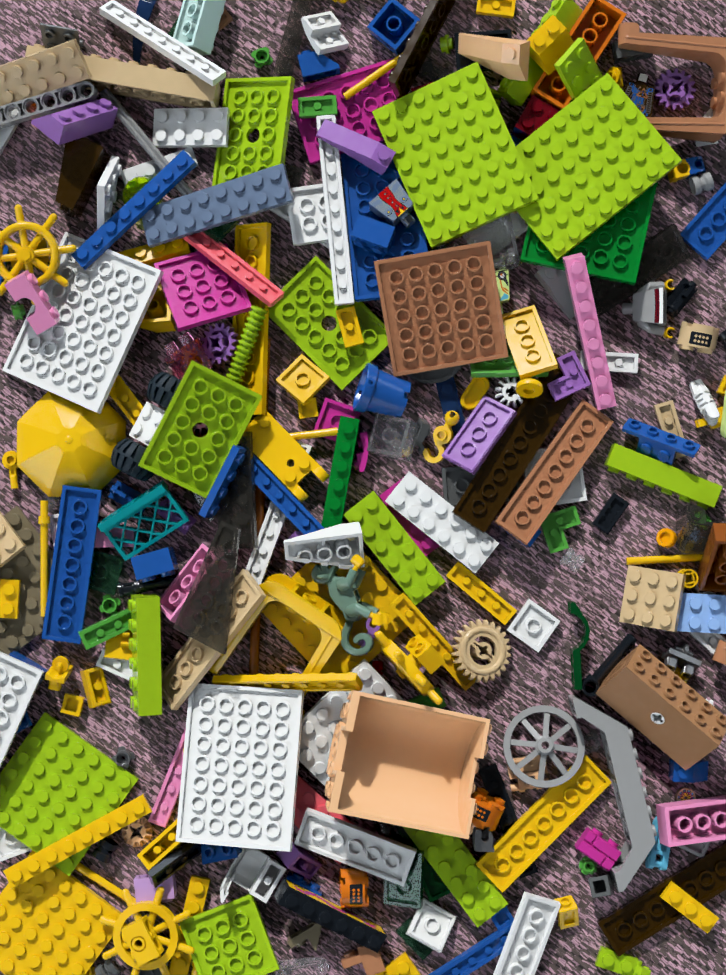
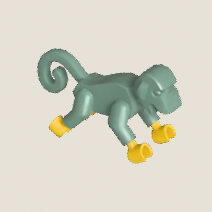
(346, 596)

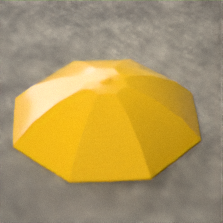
(68, 444)

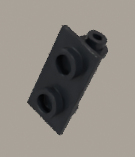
(680, 296)

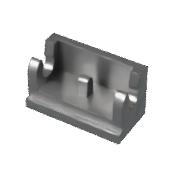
(482, 840)

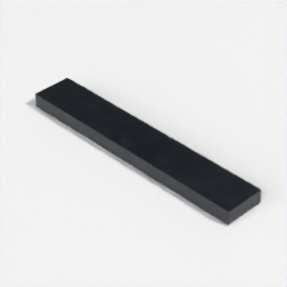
(494, 785)

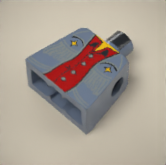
(393, 205)

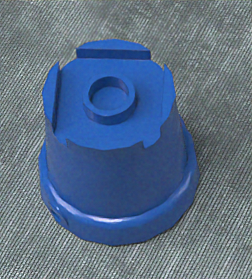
(381, 392)

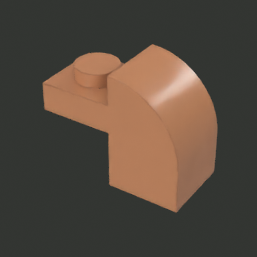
(372, 961)

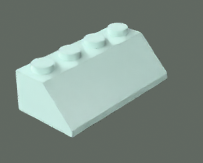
(199, 24)

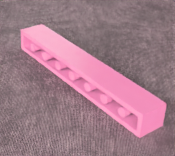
(589, 330)

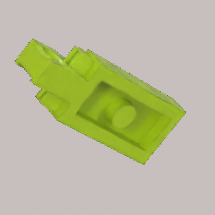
(623, 964)

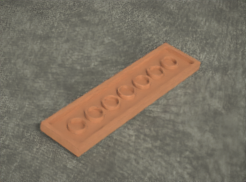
(554, 472)

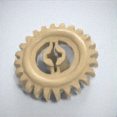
(465, 652)

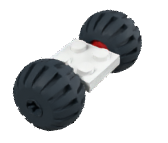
(127, 452)

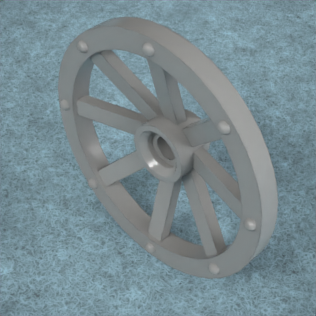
(571, 724)

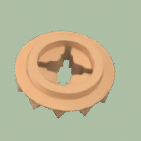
(146, 833)

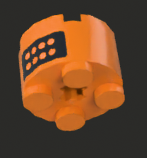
(488, 810)
(353, 888)

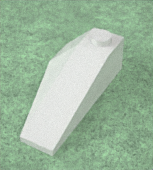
(327, 546)

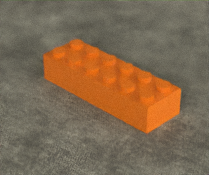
(597, 27)

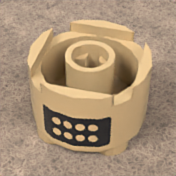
(698, 336)

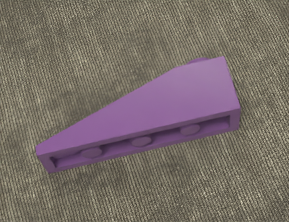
(361, 148)

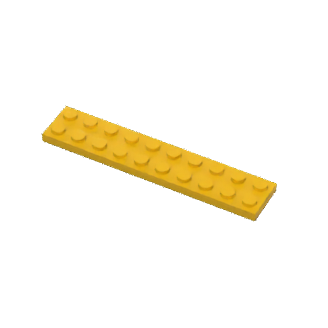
(254, 247)

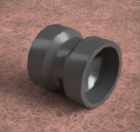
(110, 967)

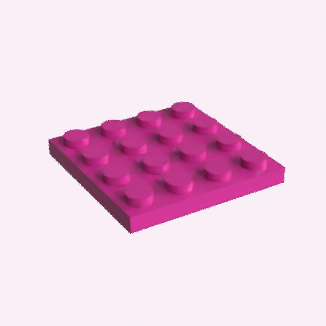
(200, 291)

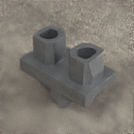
(682, 657)

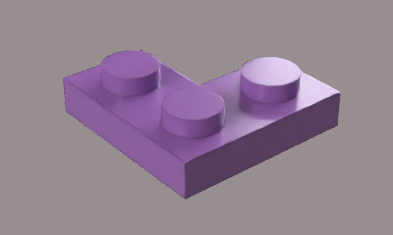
(573, 377)

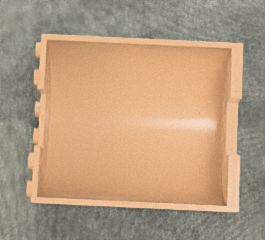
(405, 764)

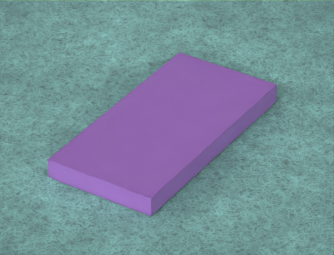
(479, 434)

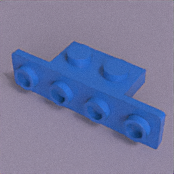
(659, 443)

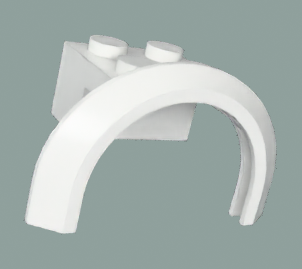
(253, 872)

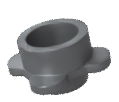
(124, 763)

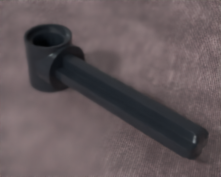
(609, 663)

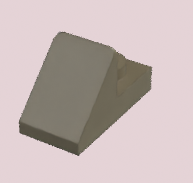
(310, 932)

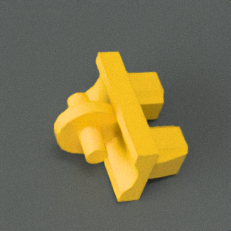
(58, 673)

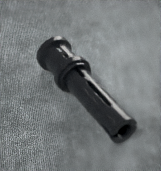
(139, 587)

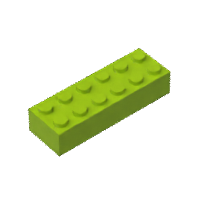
(395, 548)
(145, 654)

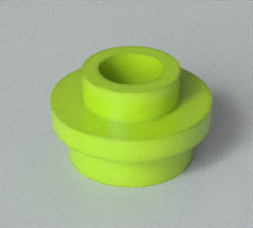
(446, 44)

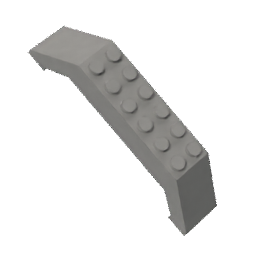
(627, 789)

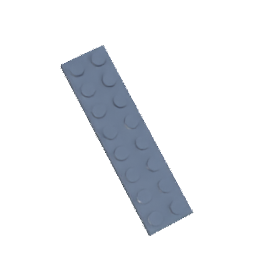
(217, 205)

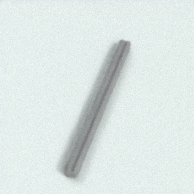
(142, 138)

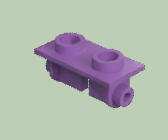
(175, 517)

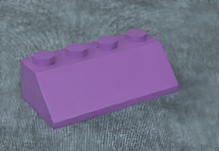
(78, 121)

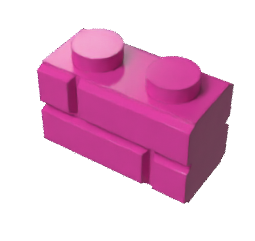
(597, 848)

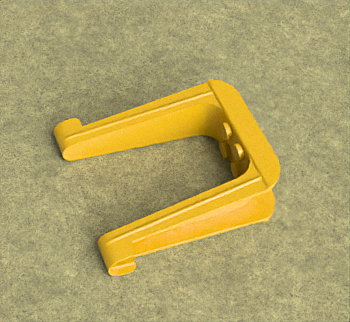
(305, 603)

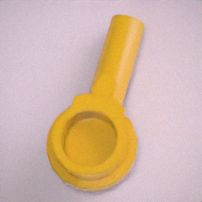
(10, 462)

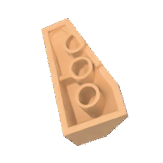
(498, 54)

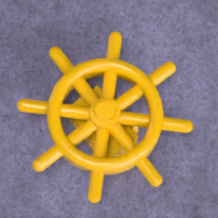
(35, 252)
(421, 655)
(143, 936)

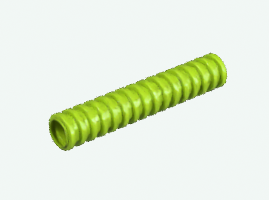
(246, 344)

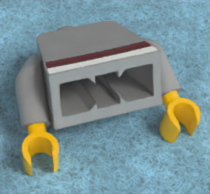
(650, 308)

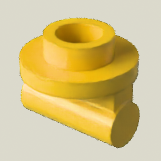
(616, 74)

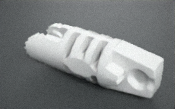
(704, 401)

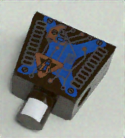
(641, 94)

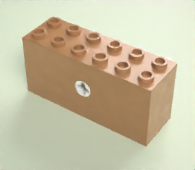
(663, 707)

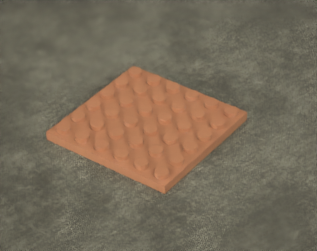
(441, 308)

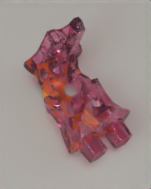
(191, 350)

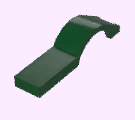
(575, 654)

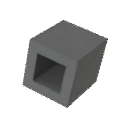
(601, 886)

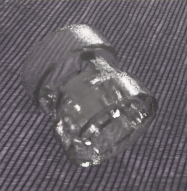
(572, 560)

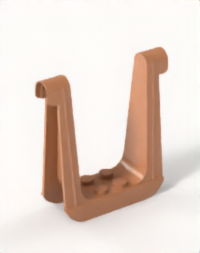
(689, 47)

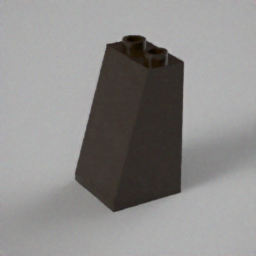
(79, 175)

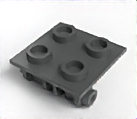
(56, 35)

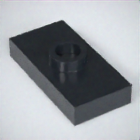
(610, 513)

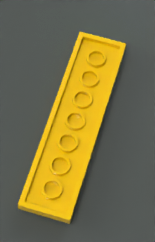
(542, 825)

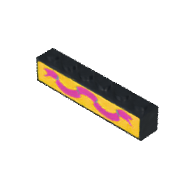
(330, 915)

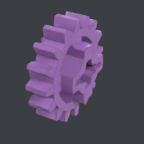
(668, 83)
(219, 343)

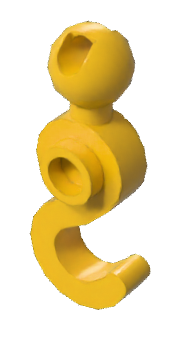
(442, 435)

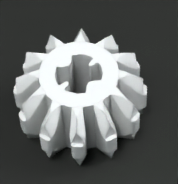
(505, 387)

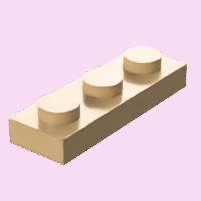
(668, 420)

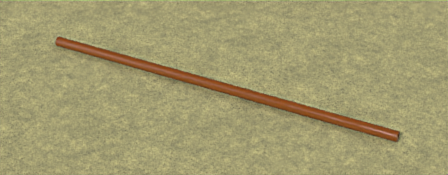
(260, 506)

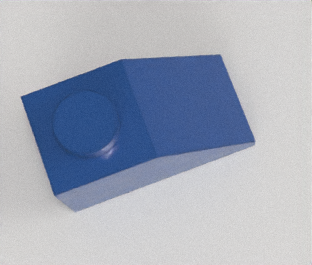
(316, 66)
(696, 773)

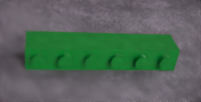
(340, 471)

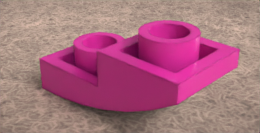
(361, 460)

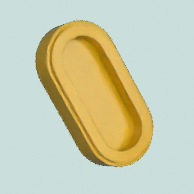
(474, 392)

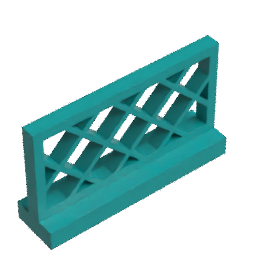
(135, 506)

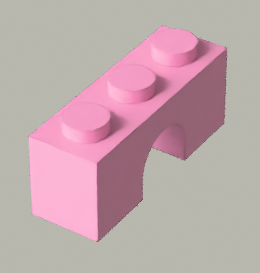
(26, 286)

